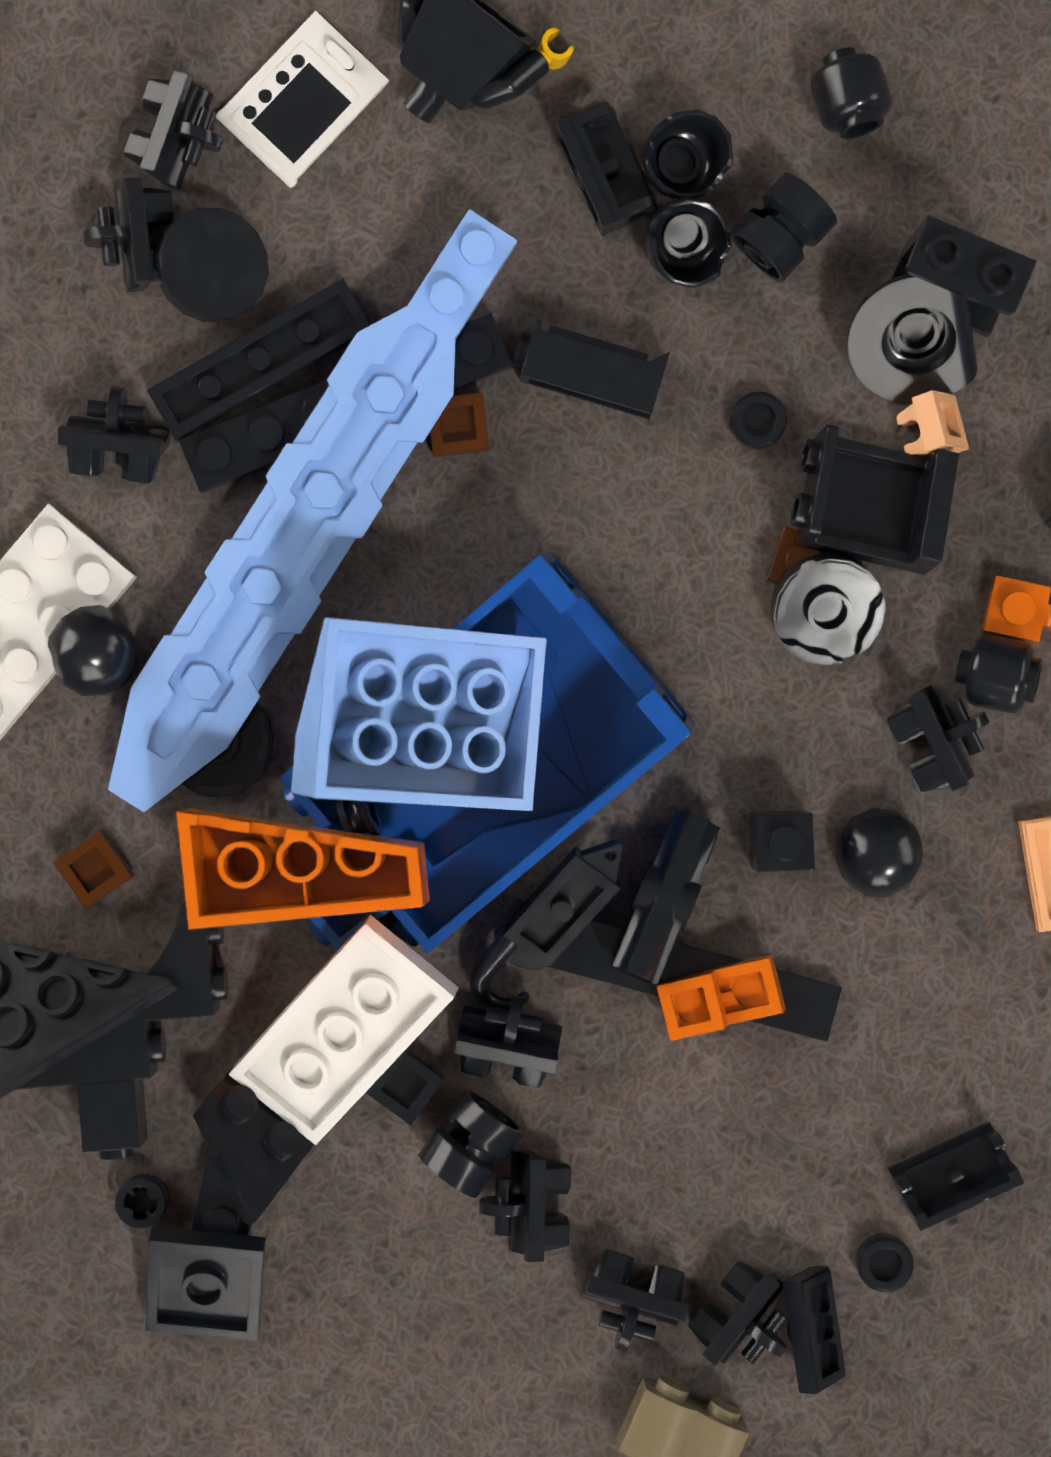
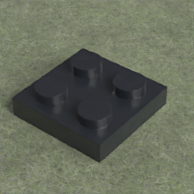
(204, 1283)

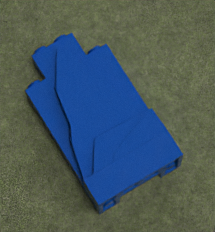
(598, 733)

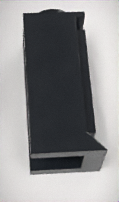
(590, 369)

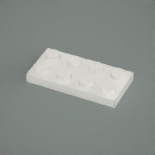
(41, 580)
(344, 1030)

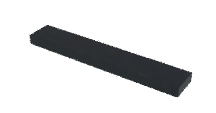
(807, 1001)

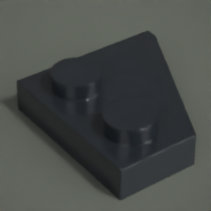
(250, 1144)

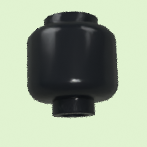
(851, 93)
(999, 673)

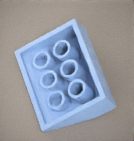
(420, 716)

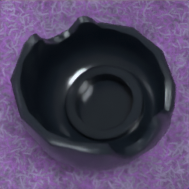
(678, 140)
(685, 226)
(93, 650)
(879, 852)

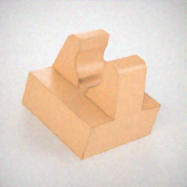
(938, 423)

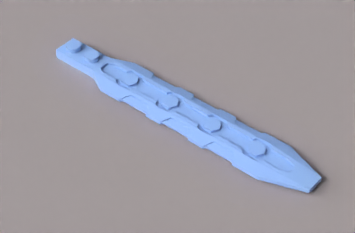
(302, 525)

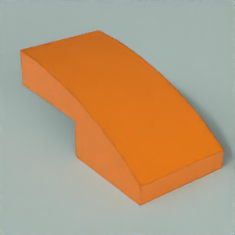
(721, 997)

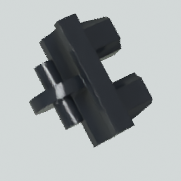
(179, 130)
(136, 210)
(91, 437)
(948, 761)
(508, 1039)
(521, 1205)
(658, 1303)
(725, 1335)

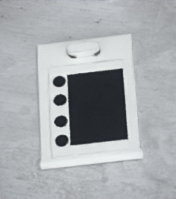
(302, 99)

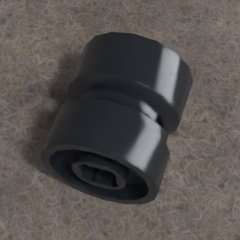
(790, 220)
(471, 1142)

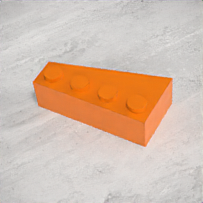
(280, 871)

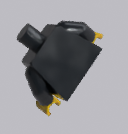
(468, 55)

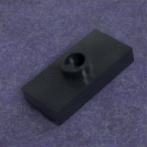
(814, 1329)

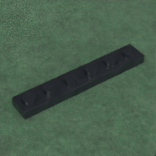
(258, 436)

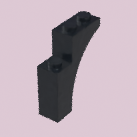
(136, 1045)

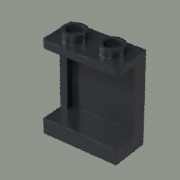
(968, 266)
(874, 502)

